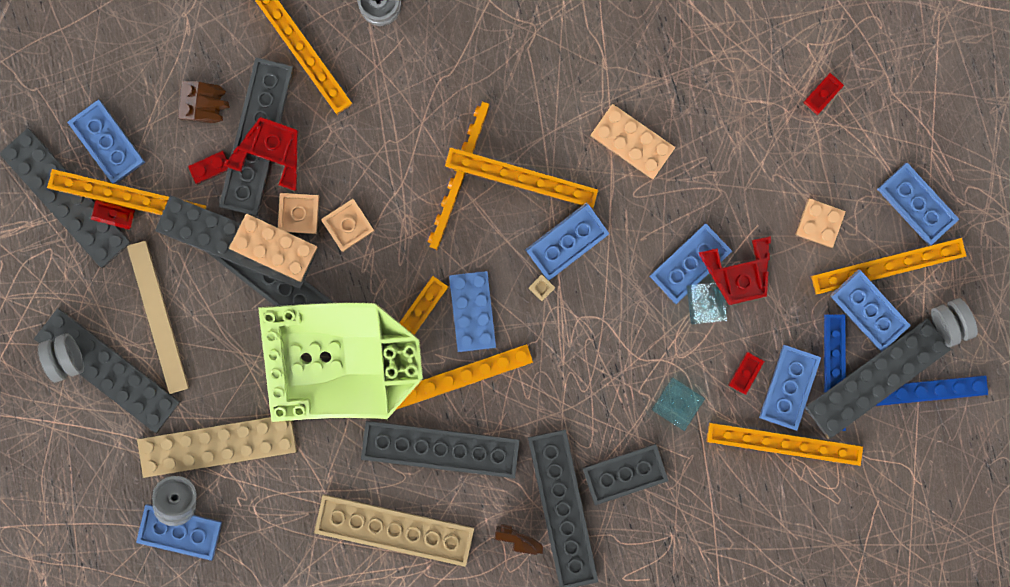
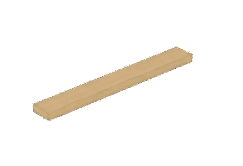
(158, 317)

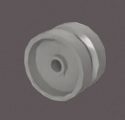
(382, 13)
(954, 322)
(60, 358)
(174, 500)

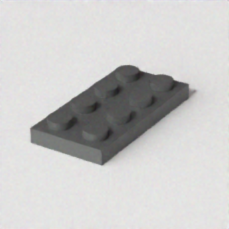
(625, 474)

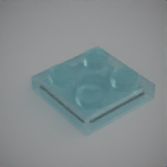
(706, 303)
(678, 404)

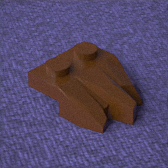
(201, 102)
(521, 542)

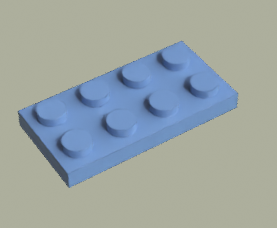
(106, 142)
(918, 204)
(567, 241)
(685, 264)
(870, 310)
(472, 311)
(790, 387)
(194, 538)

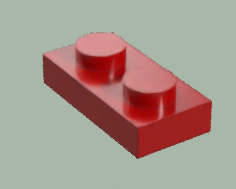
(823, 93)
(208, 167)
(112, 214)
(746, 373)

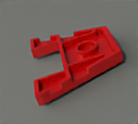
(273, 143)
(744, 280)

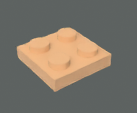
(298, 213)
(820, 223)
(347, 225)

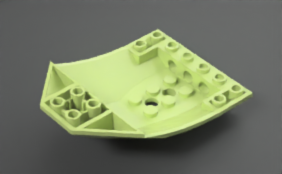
(370, 365)

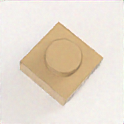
(541, 288)

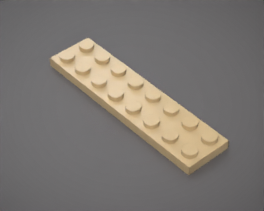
(215, 446)
(394, 530)

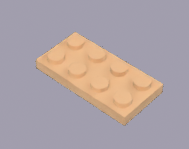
(632, 141)
(273, 247)

